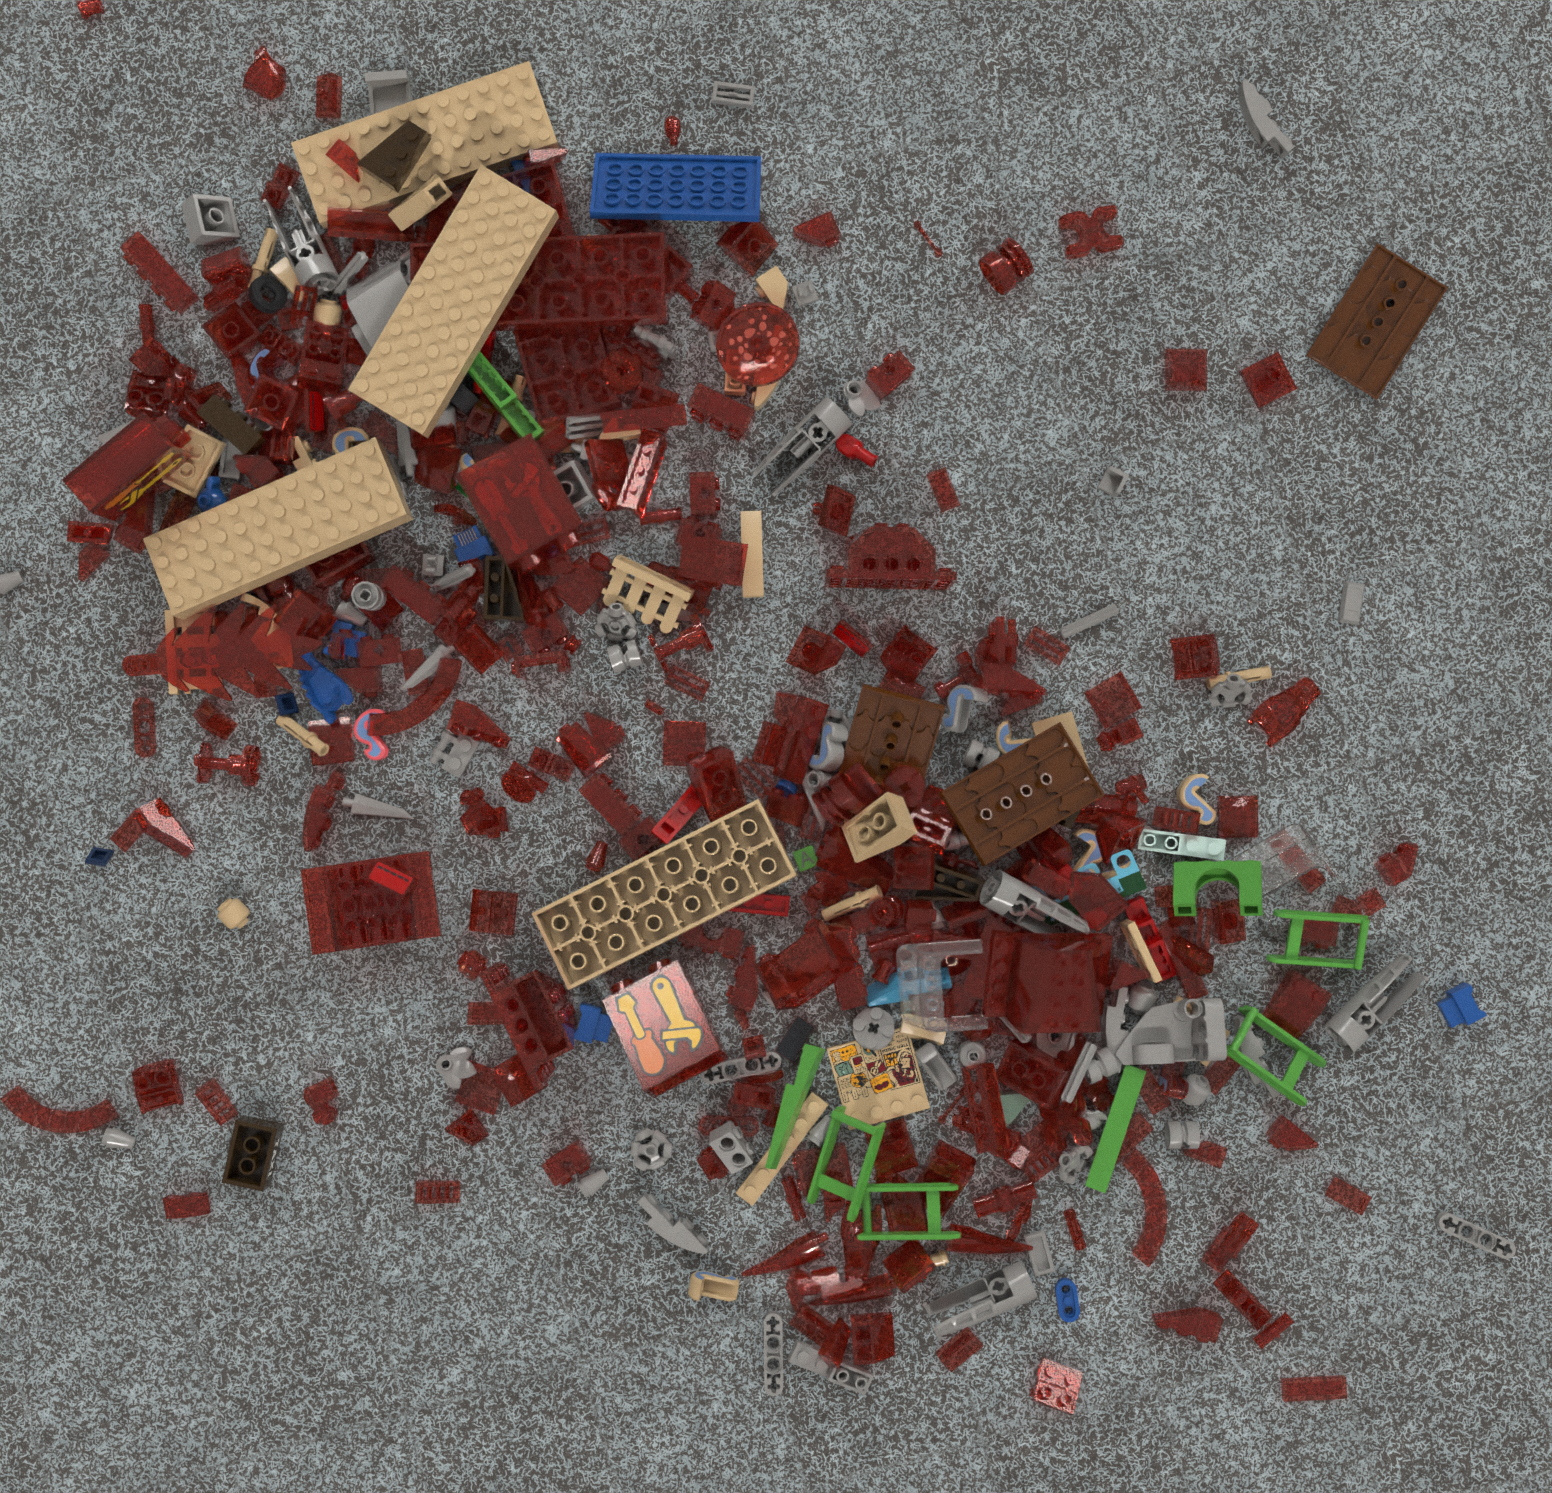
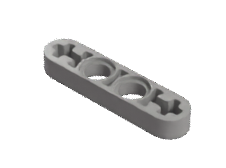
(742, 1071)
(1475, 1235)
(776, 1352)

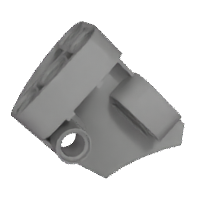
(1173, 1035)

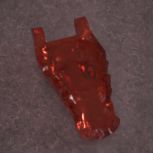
(702, 588)
(1283, 712)
(1097, 1092)
(859, 1253)

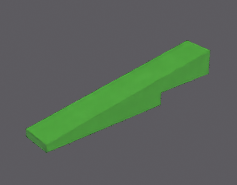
(504, 398)
(793, 1101)
(1115, 1128)

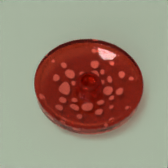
(758, 344)

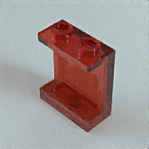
(559, 657)
(807, 1161)

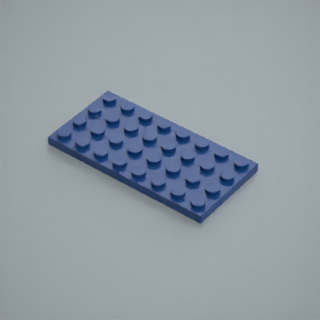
(676, 187)

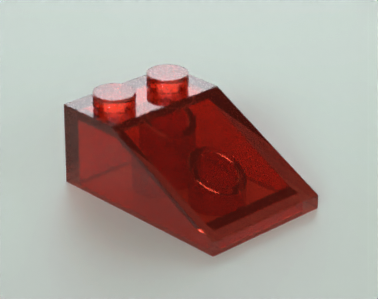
(716, 782)
(1296, 1004)

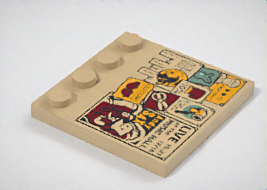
(878, 1082)

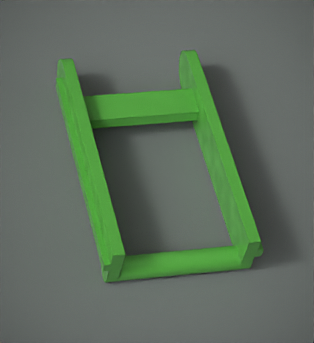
(1295, 932)
(1301, 1055)
(834, 1186)
(933, 1212)

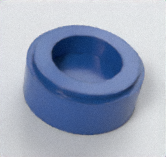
(787, 786)

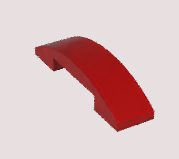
(677, 816)

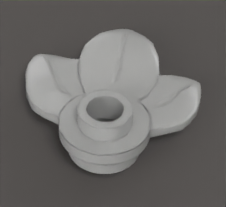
(861, 400)
(459, 1066)

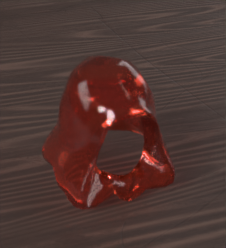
(265, 76)

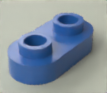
(1067, 1298)

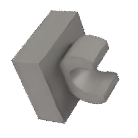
(805, 293)
(433, 565)

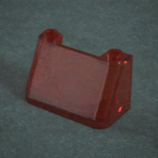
(805, 966)

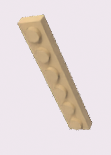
(760, 1176)

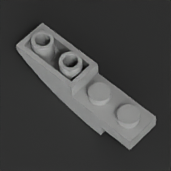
(1256, 113)
(1111, 1021)
(1253, 1049)
(677, 1232)
(847, 1375)

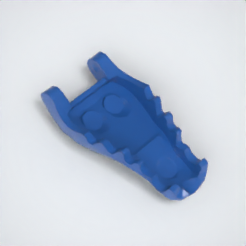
(324, 688)

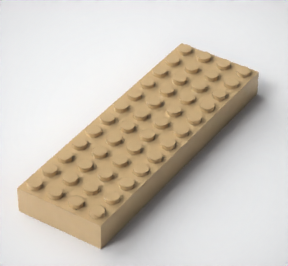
(468, 127)
(454, 301)
(278, 529)
(664, 894)

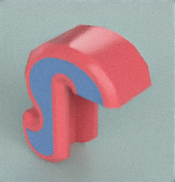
(377, 748)

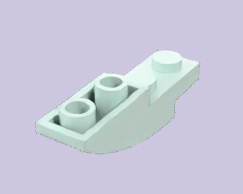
(1182, 844)

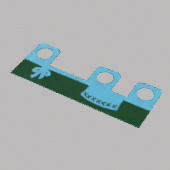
(1126, 882)

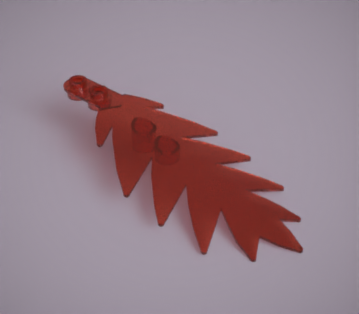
(226, 654)

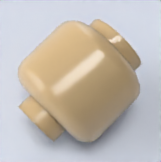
(327, 312)
(233, 913)

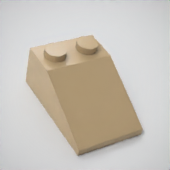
(879, 827)

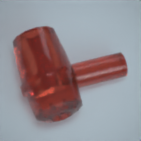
(1133, 785)

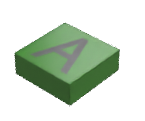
(805, 858)

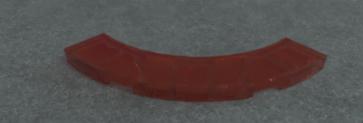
(422, 706)
(57, 1120)
(1154, 1204)

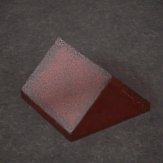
(232, 331)
(1227, 922)
(1123, 974)

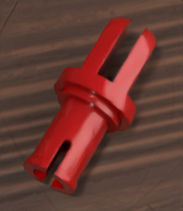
(854, 449)

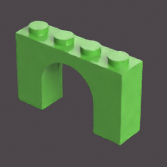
(1193, 875)

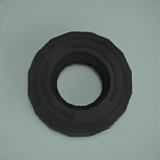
(276, 287)

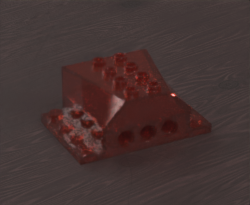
(889, 560)
(356, 913)
(1047, 980)
(534, 1017)

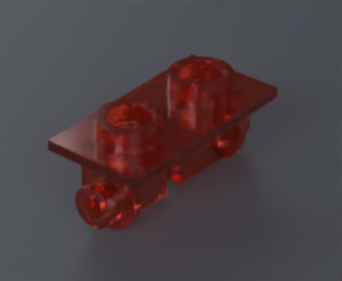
(368, 247)

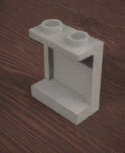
(388, 89)

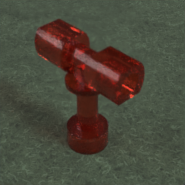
(966, 673)

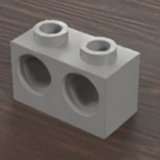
(729, 1148)

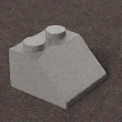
(210, 219)
(576, 484)

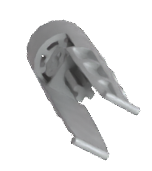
(313, 268)
(829, 419)
(1026, 905)
(1371, 1008)
(985, 1298)

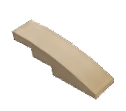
(752, 535)

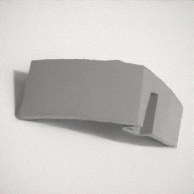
(374, 302)

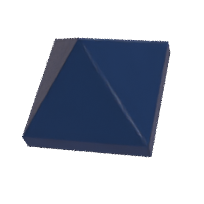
(286, 704)
(99, 857)

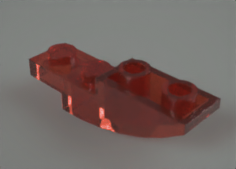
(316, 817)

